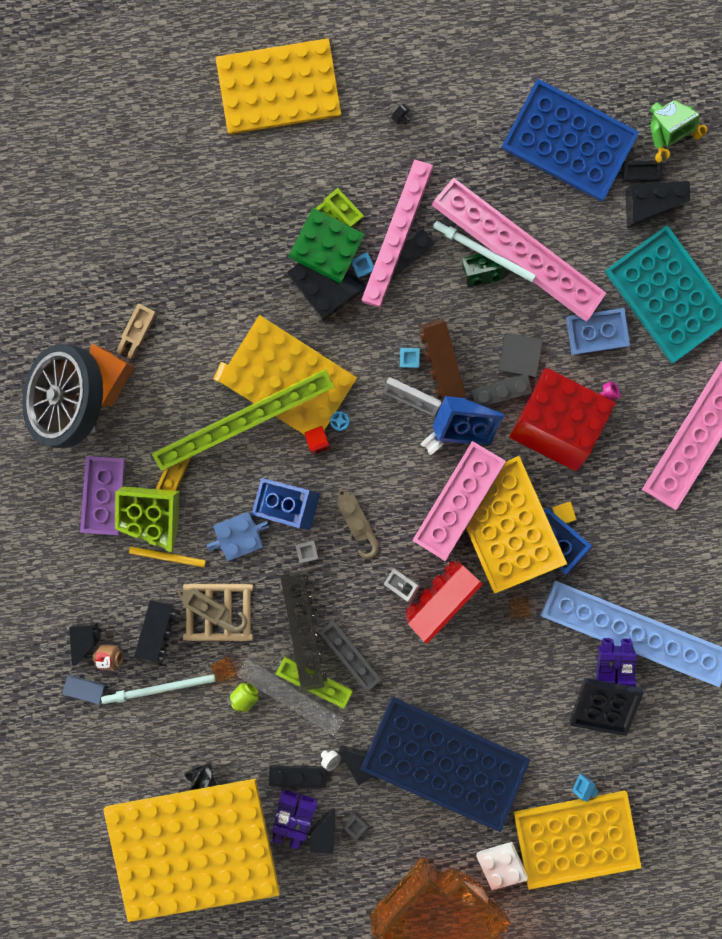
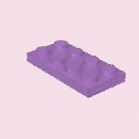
(101, 481)

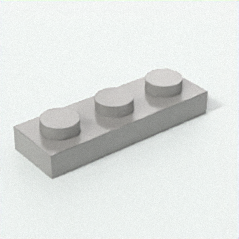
(411, 396)

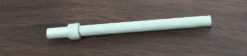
(452, 233)
(122, 696)

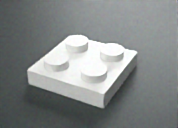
(502, 866)

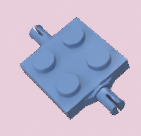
(238, 536)

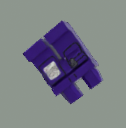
(616, 663)
(292, 824)

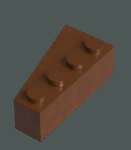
(442, 359)

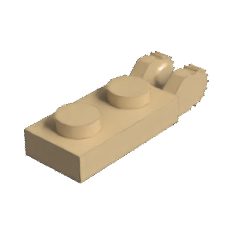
(136, 329)

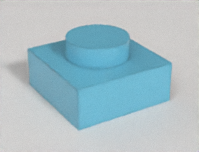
(409, 357)

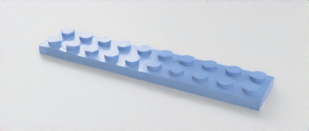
(649, 637)

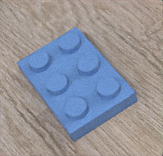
(600, 332)

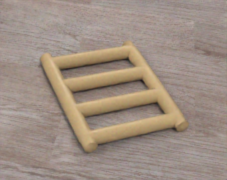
(226, 636)

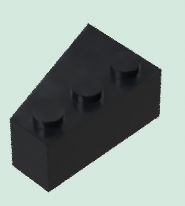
(654, 199)
(155, 633)

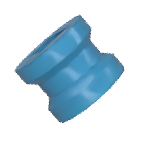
(339, 421)

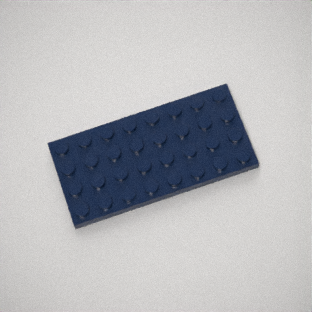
(445, 764)

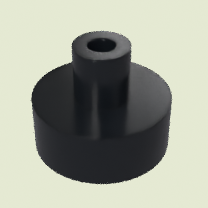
(400, 114)

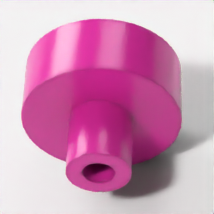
(611, 391)

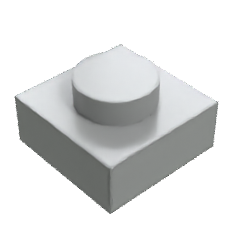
(307, 551)

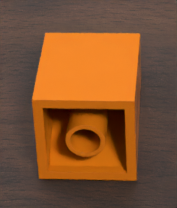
(114, 373)

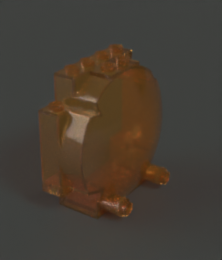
(437, 907)

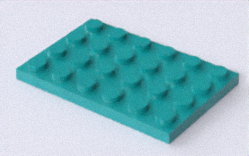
(668, 294)

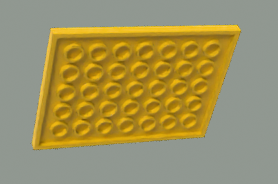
(191, 850)

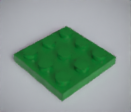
(326, 245)

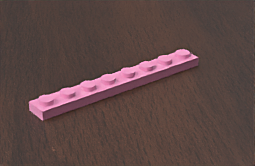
(397, 233)

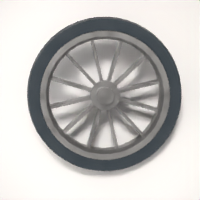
(45, 424)

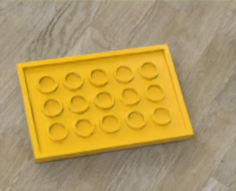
(278, 86)
(275, 360)
(513, 531)
(577, 839)

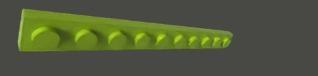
(243, 419)

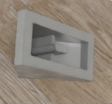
(402, 585)

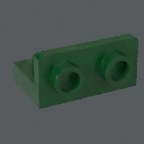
(481, 270)

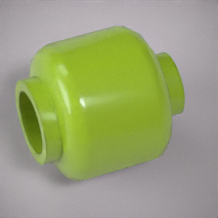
(244, 697)

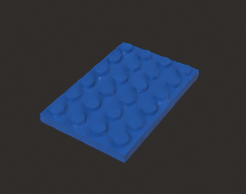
(569, 140)

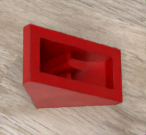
(317, 440)

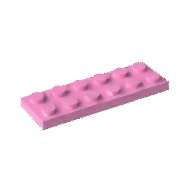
(459, 501)

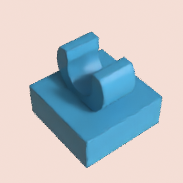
(584, 788)

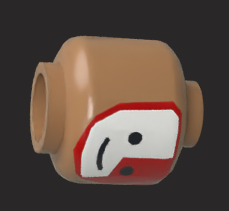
(108, 657)

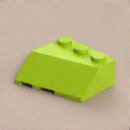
(148, 515)

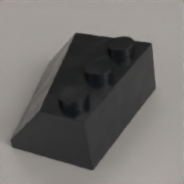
(324, 293)

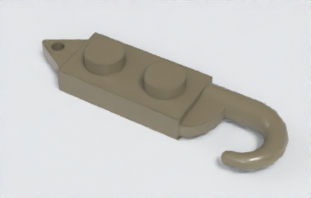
(357, 522)
(210, 610)

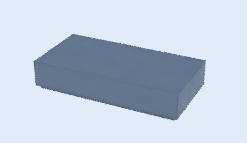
(83, 689)

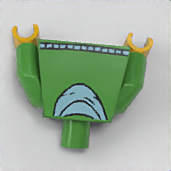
(672, 124)

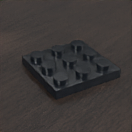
(606, 706)

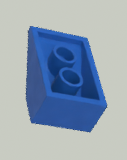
(466, 422)
(285, 504)
(571, 543)

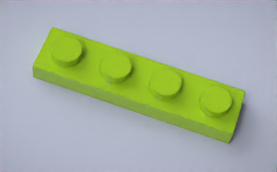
(332, 692)

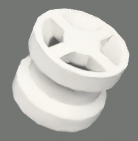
(432, 443)

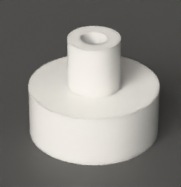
(330, 760)

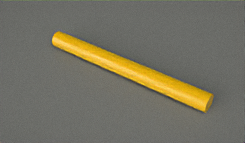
(167, 557)

